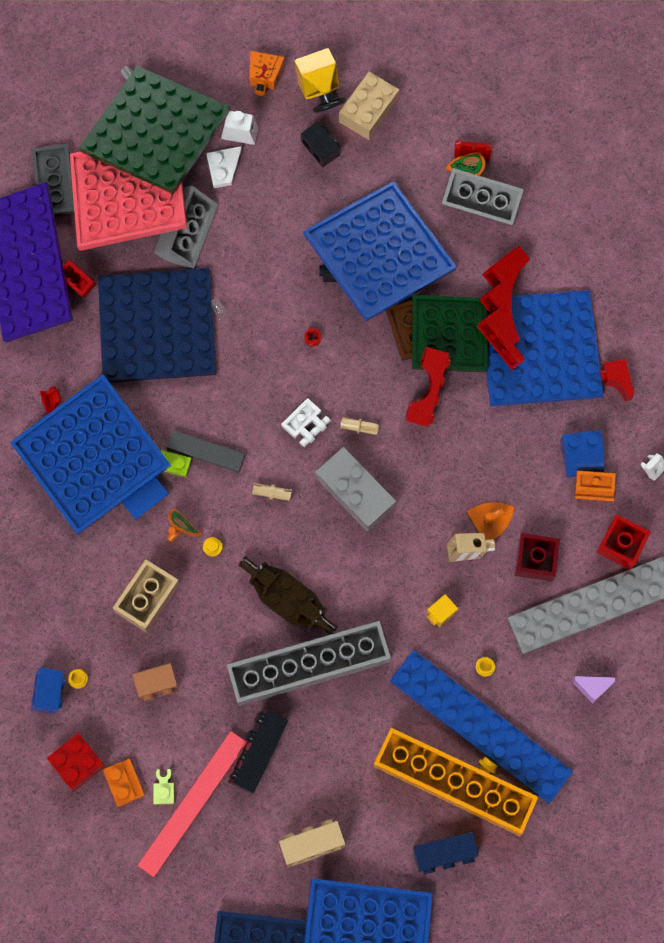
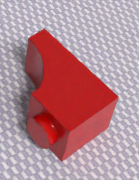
(78, 279)
(617, 376)

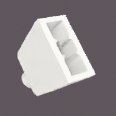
(240, 128)

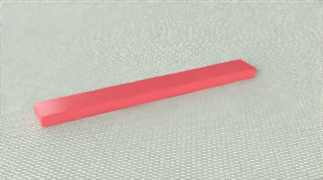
(192, 804)

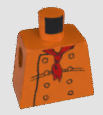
(265, 71)

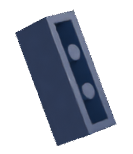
(445, 853)

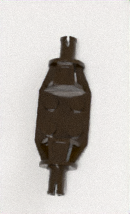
(287, 596)

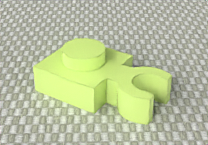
(163, 790)

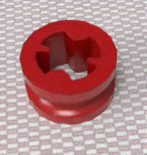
(312, 331)

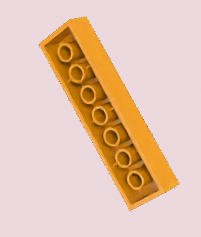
(455, 782)

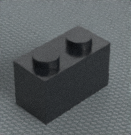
(320, 144)

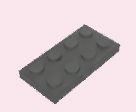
(54, 167)

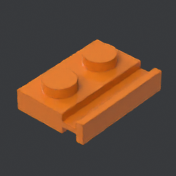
(595, 486)
(123, 782)

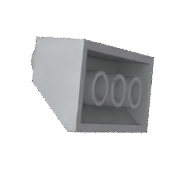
(482, 197)
(185, 245)

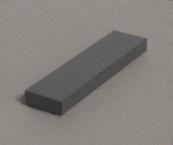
(206, 451)

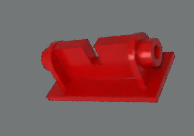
(464, 147)
(50, 399)

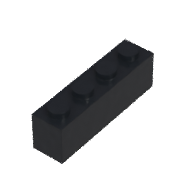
(257, 751)

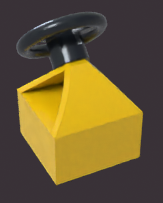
(319, 77)

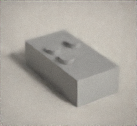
(355, 489)

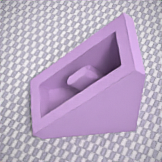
(593, 686)

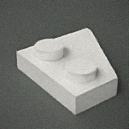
(223, 166)

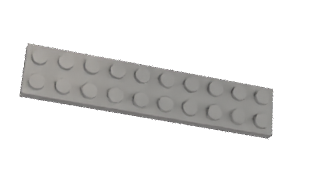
(589, 606)

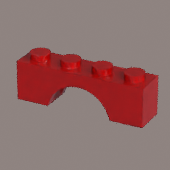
(434, 363)

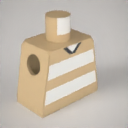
(468, 546)

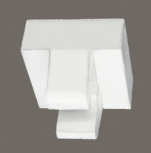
(654, 467)

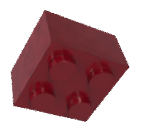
(537, 557)

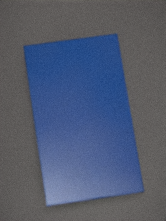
(145, 498)

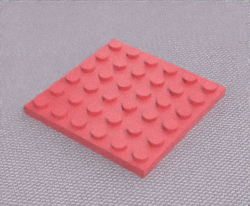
(118, 206)

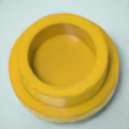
(212, 546)
(485, 666)
(78, 678)
(487, 765)

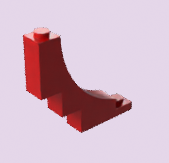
(499, 325)

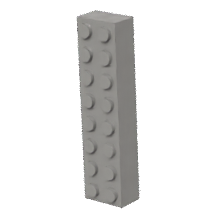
(309, 663)

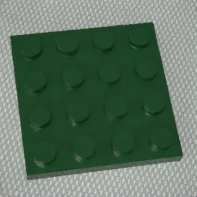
(450, 327)

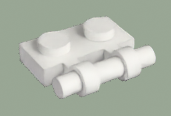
(302, 418)

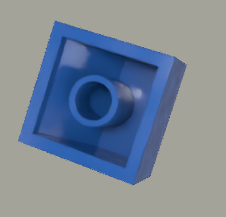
(582, 452)

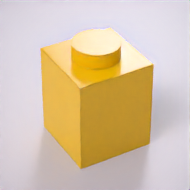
(441, 611)

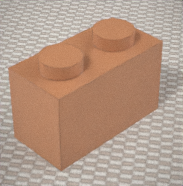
(155, 682)

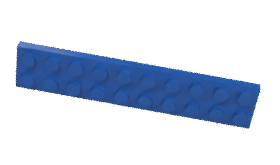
(481, 726)

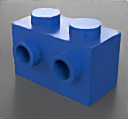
(47, 690)

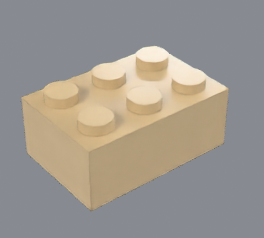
(369, 105)
(146, 596)
(312, 843)

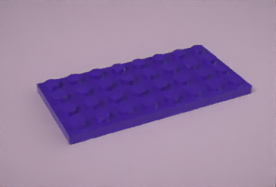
(31, 265)

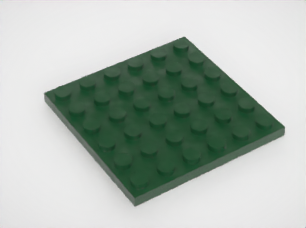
(155, 129)

